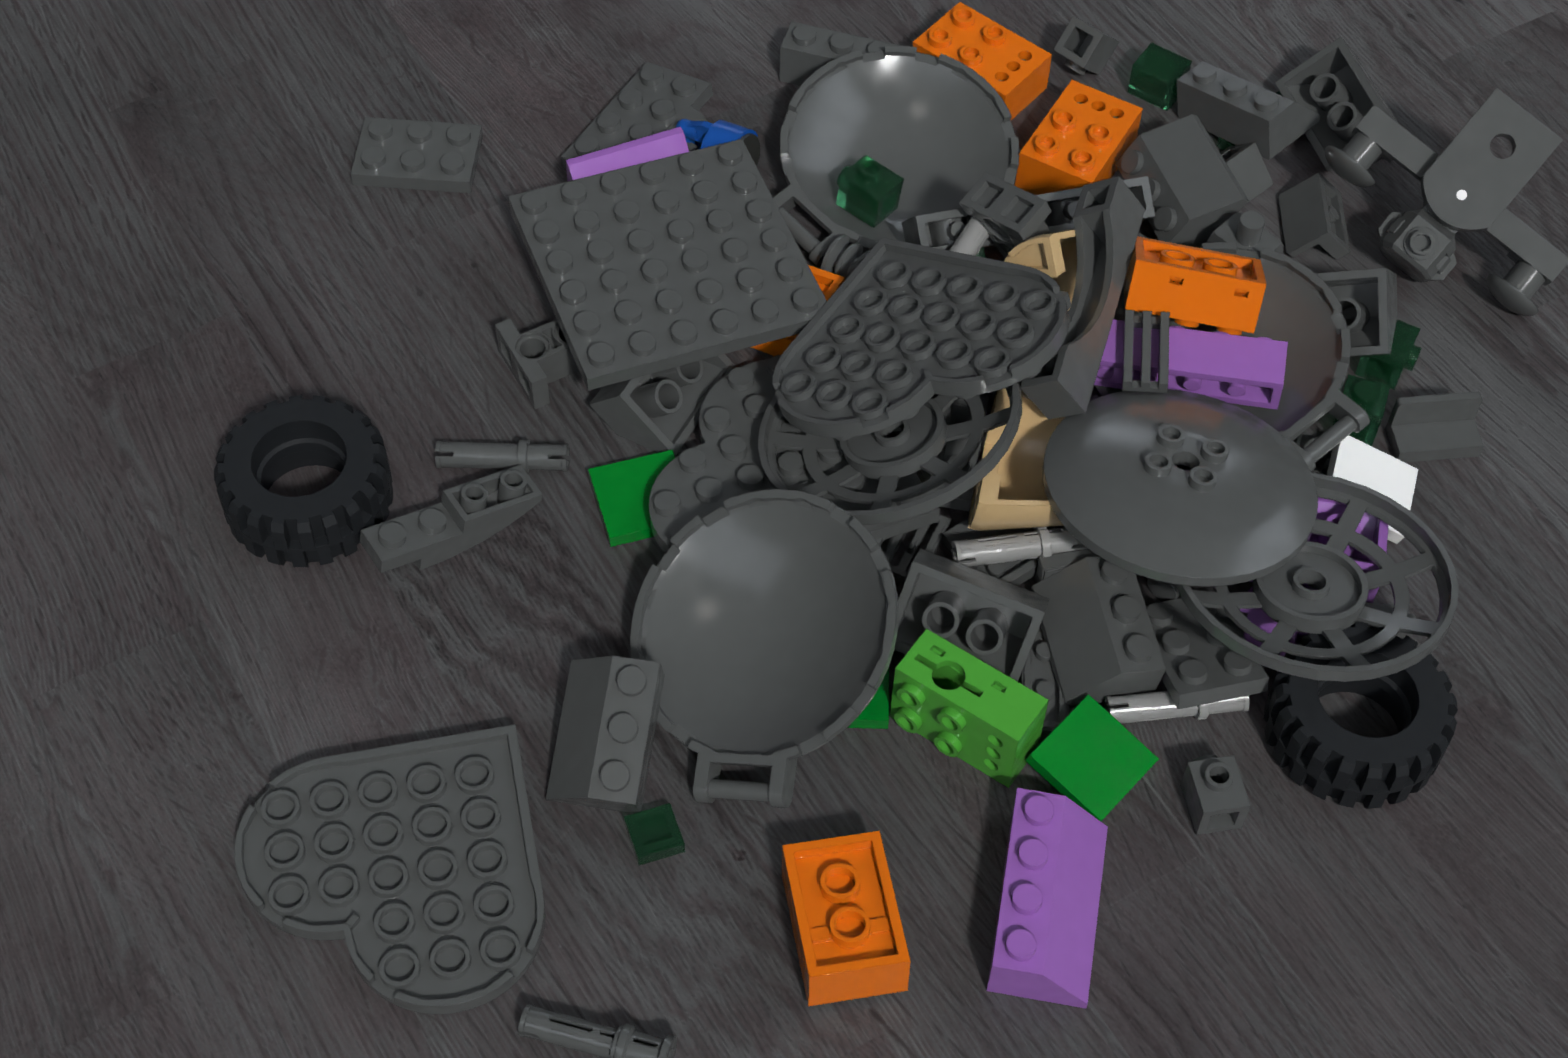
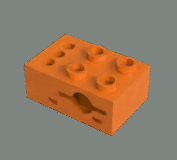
(997, 54)
(1077, 141)
(1195, 285)
(845, 918)

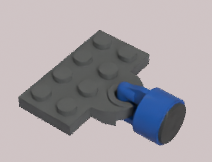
(655, 103)

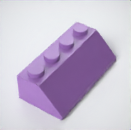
(1048, 901)

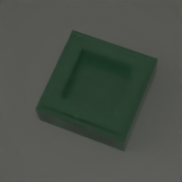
(654, 834)

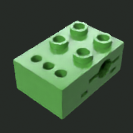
(967, 707)

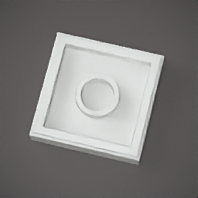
(1377, 470)

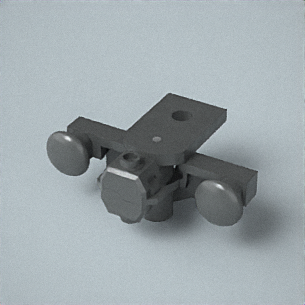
(1461, 192)

